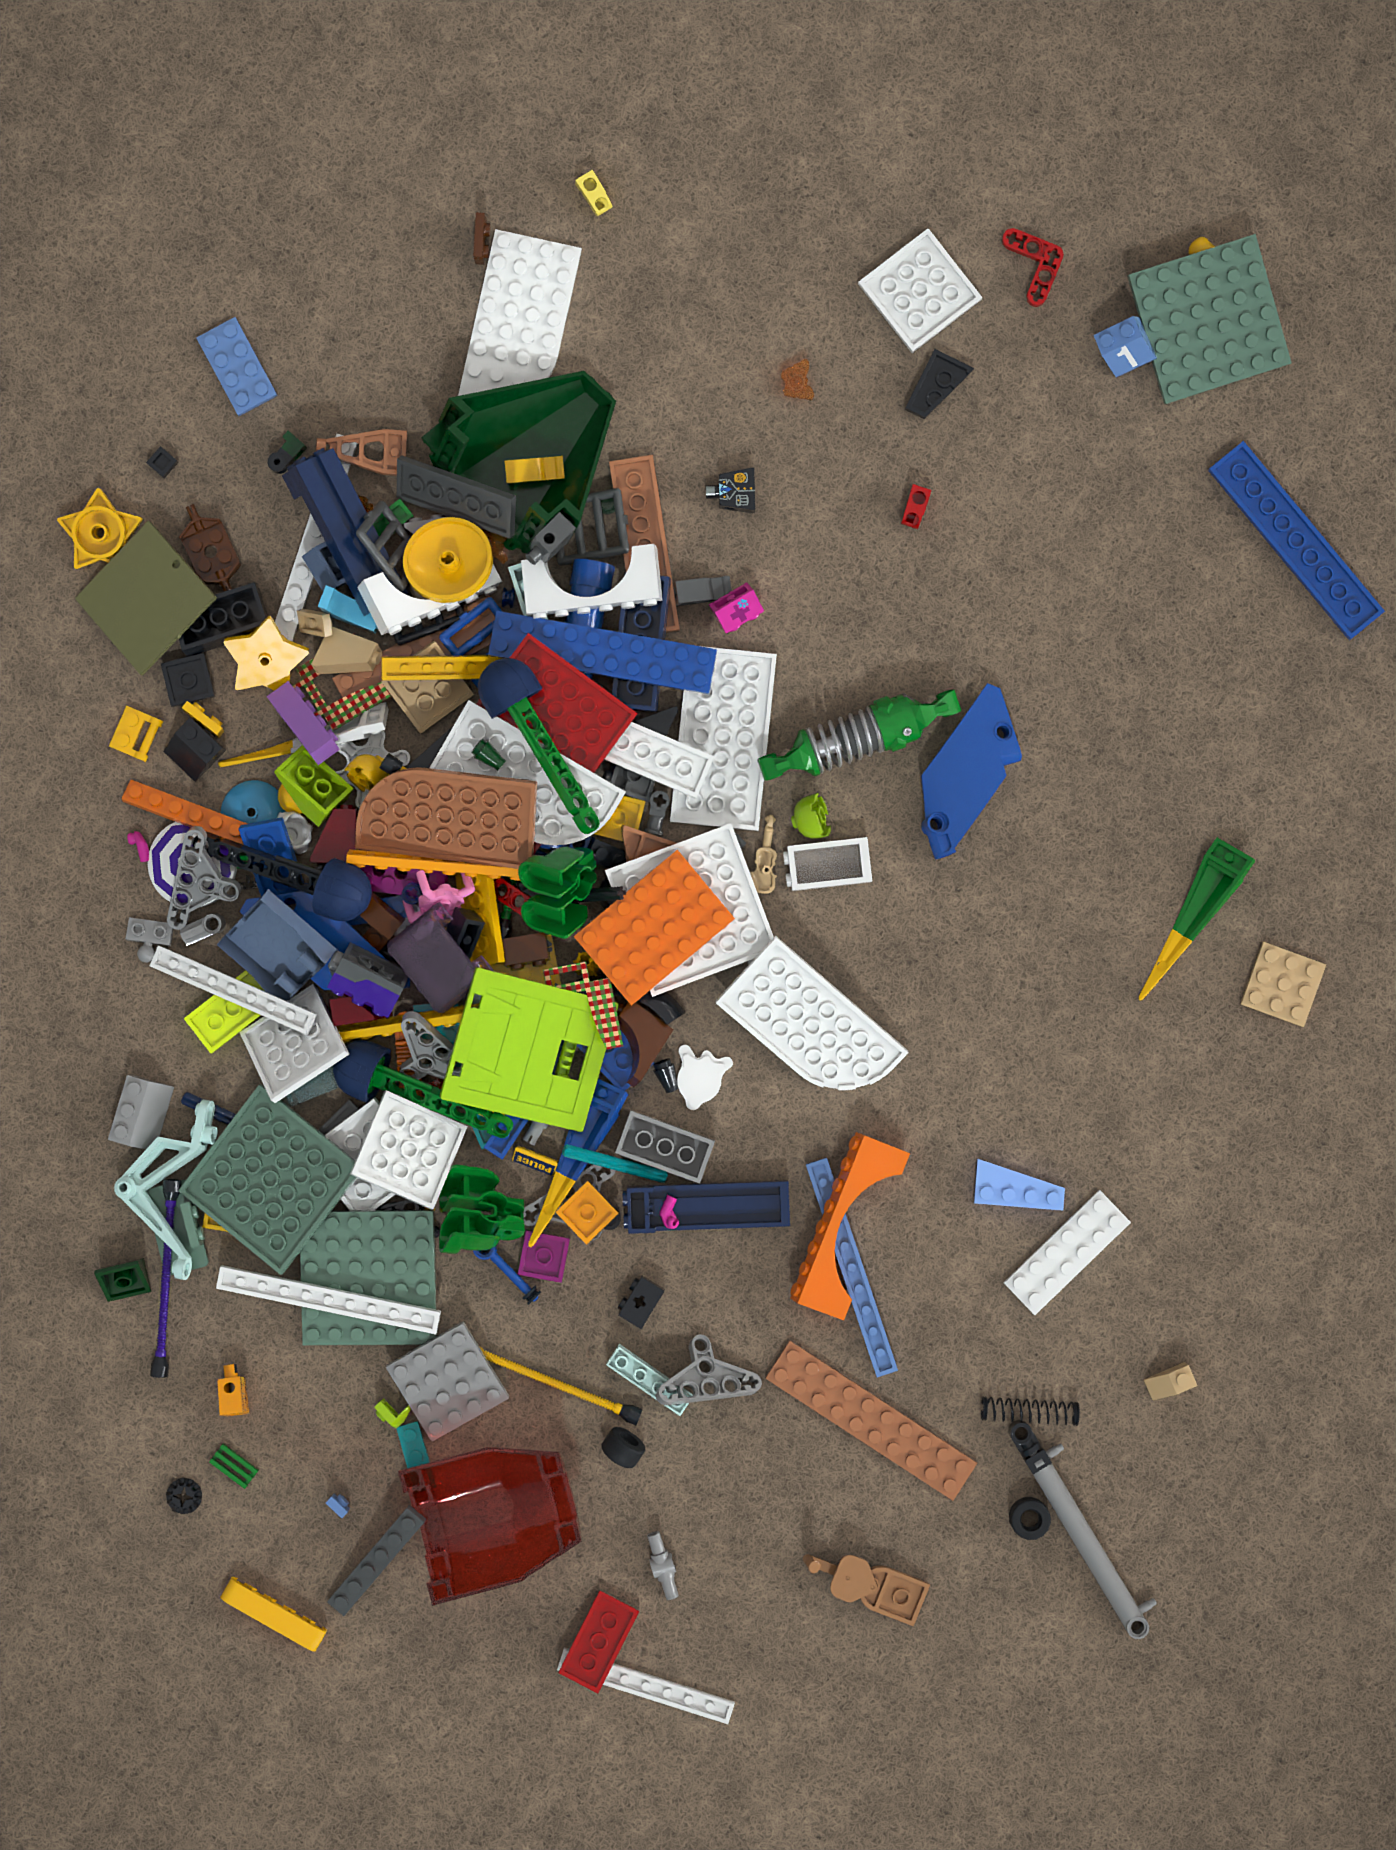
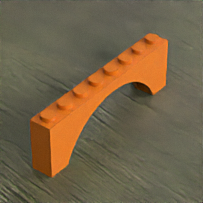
(818, 1277)

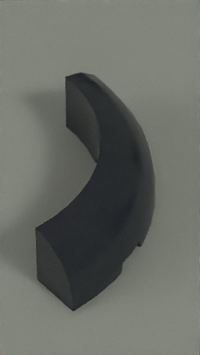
(662, 1004)

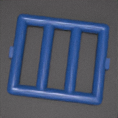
(466, 618)

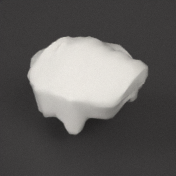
(298, 831)

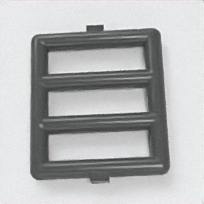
(621, 519)
(374, 548)

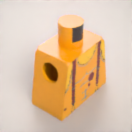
(235, 1402)

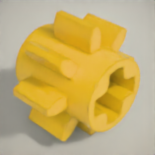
(592, 966)

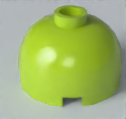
(810, 817)

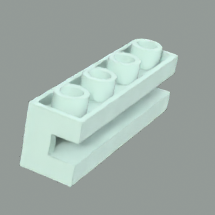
(642, 1375)

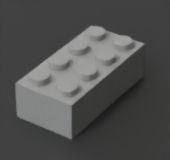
(665, 1146)

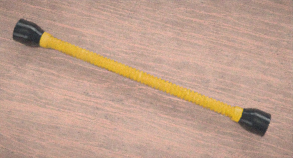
(627, 1412)

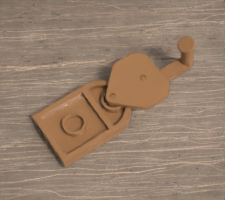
(878, 1587)

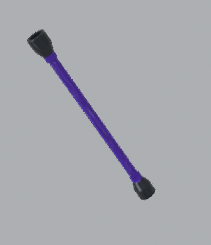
(160, 1364)

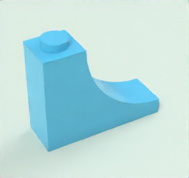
(345, 609)

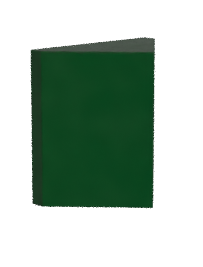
(123, 1279)

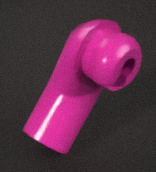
(142, 846)
(667, 1214)

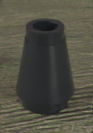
(666, 1074)

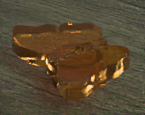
(797, 373)
(496, 544)

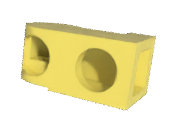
(593, 193)

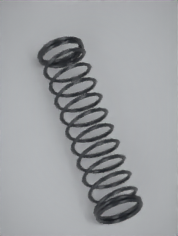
(1075, 1418)

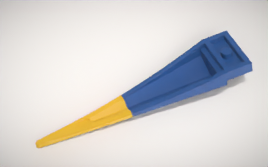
(601, 1116)

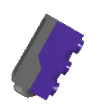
(366, 979)

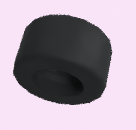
(623, 1447)
(1039, 1528)

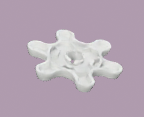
(374, 747)

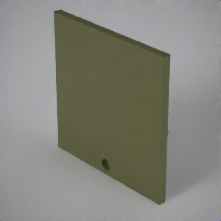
(145, 598)

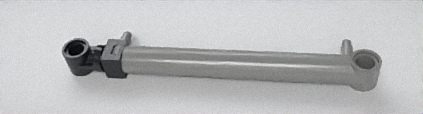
(1079, 1530)

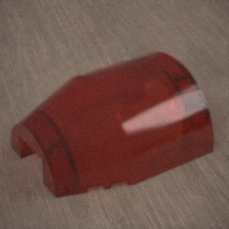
(491, 1517)

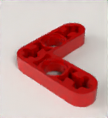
(1040, 256)

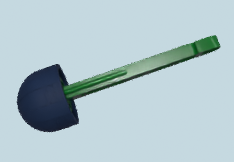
(506, 687)
(368, 1071)

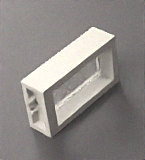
(828, 864)

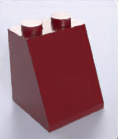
(337, 836)

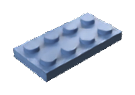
(236, 366)

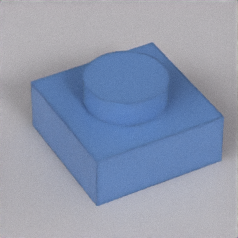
(338, 1505)

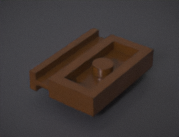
(482, 230)

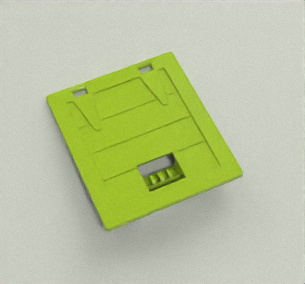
(512, 1049)

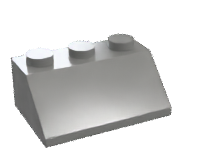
(140, 1112)

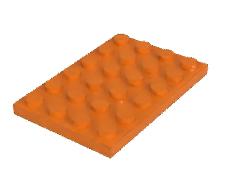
(654, 927)

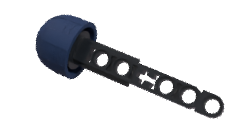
(338, 890)

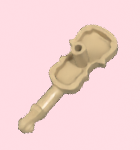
(765, 860)

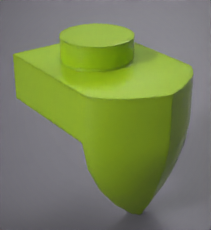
(387, 1413)

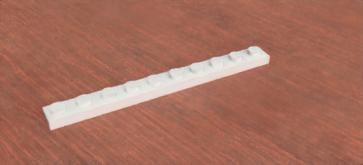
(301, 577)
(328, 1299)

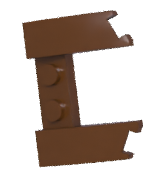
(383, 922)

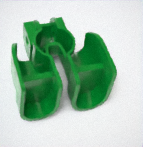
(563, 877)
(463, 1198)

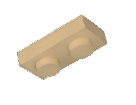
(314, 622)

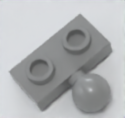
(148, 933)

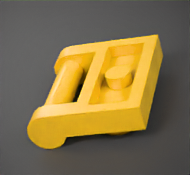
(129, 731)

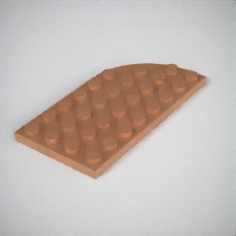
(450, 817)

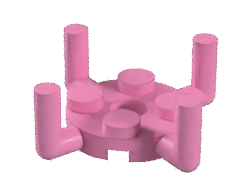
(444, 894)

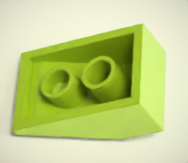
(313, 786)

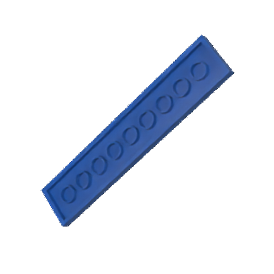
(1296, 540)
(610, 652)

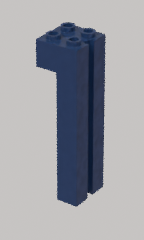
(337, 515)
(709, 1205)

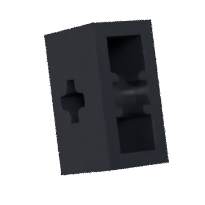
(651, 1294)

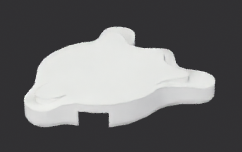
(700, 1077)

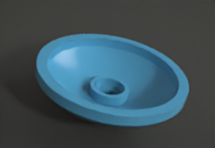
(253, 795)

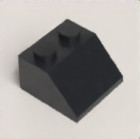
(193, 749)

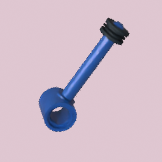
(531, 1294)

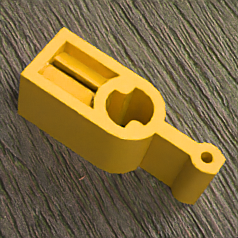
(534, 469)

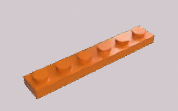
(182, 811)

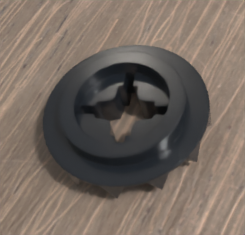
(192, 1489)

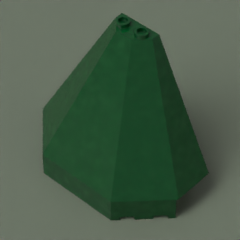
(527, 421)

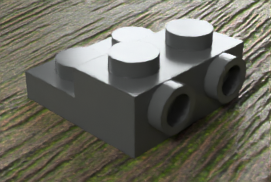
(632, 783)

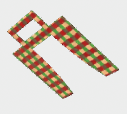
(346, 708)
(600, 1000)

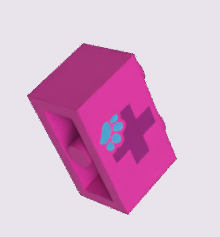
(736, 608)

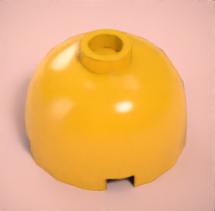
(365, 771)

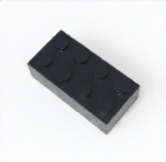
(230, 615)

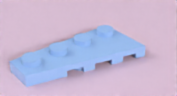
(1010, 1188)

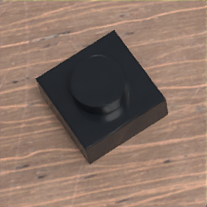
(162, 462)

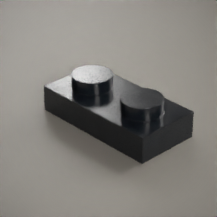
(606, 854)

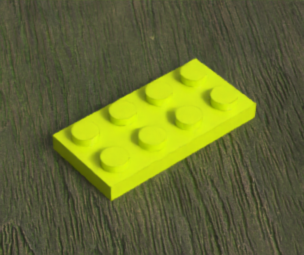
(221, 1020)

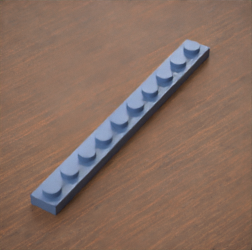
(854, 1276)

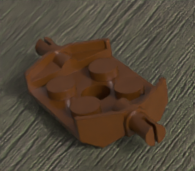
(204, 533)

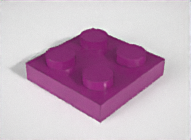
(545, 1258)

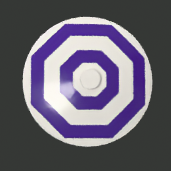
(165, 858)

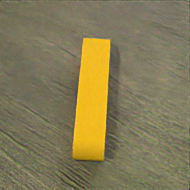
(277, 1617)

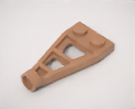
(393, 447)

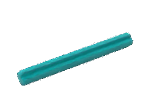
(614, 1163)

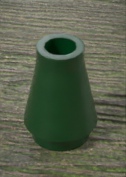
(488, 754)

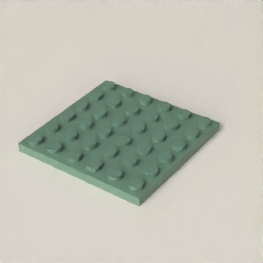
(1210, 318)
(270, 1179)
(371, 1255)

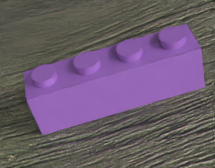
(303, 723)

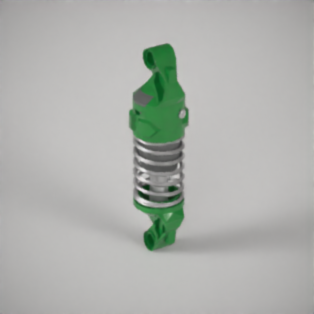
(883, 727)

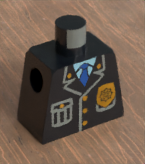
(735, 491)

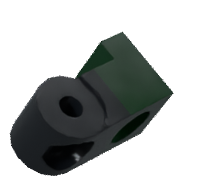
(286, 454)

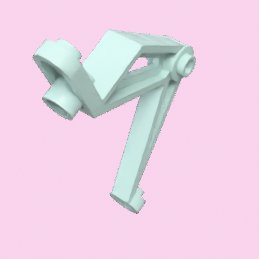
(134, 1188)

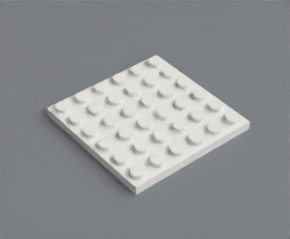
(722, 867)

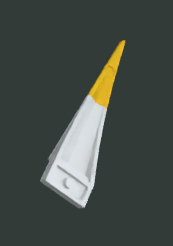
(370, 722)

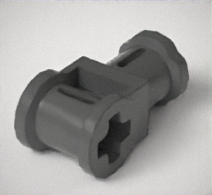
(656, 814)

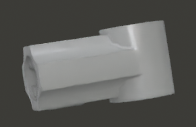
(201, 929)

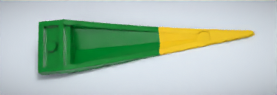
(1214, 883)

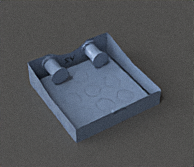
(279, 945)

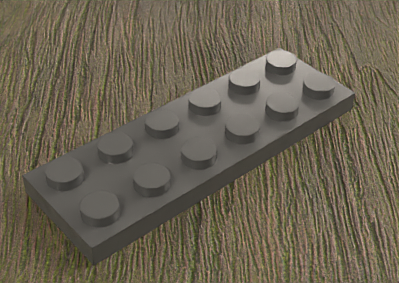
(456, 496)

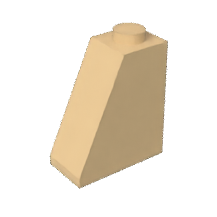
(346, 654)

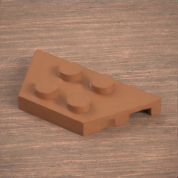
(641, 843)

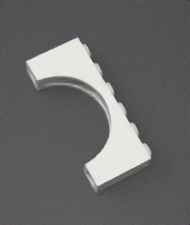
(638, 586)
(394, 609)

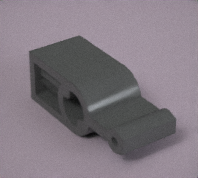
(701, 590)

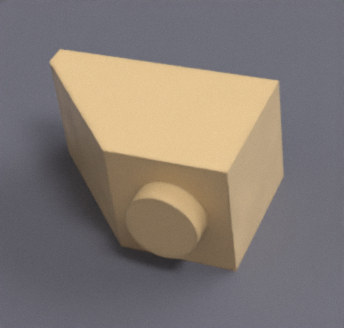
(1170, 1382)

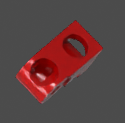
(915, 506)

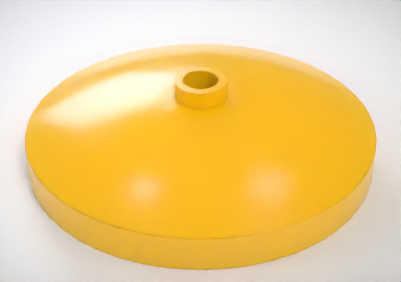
(448, 560)

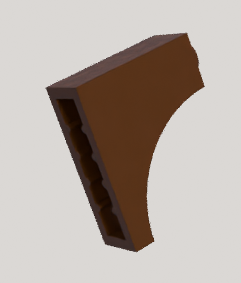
(645, 1035)

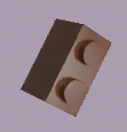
(526, 950)

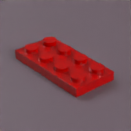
(598, 1641)

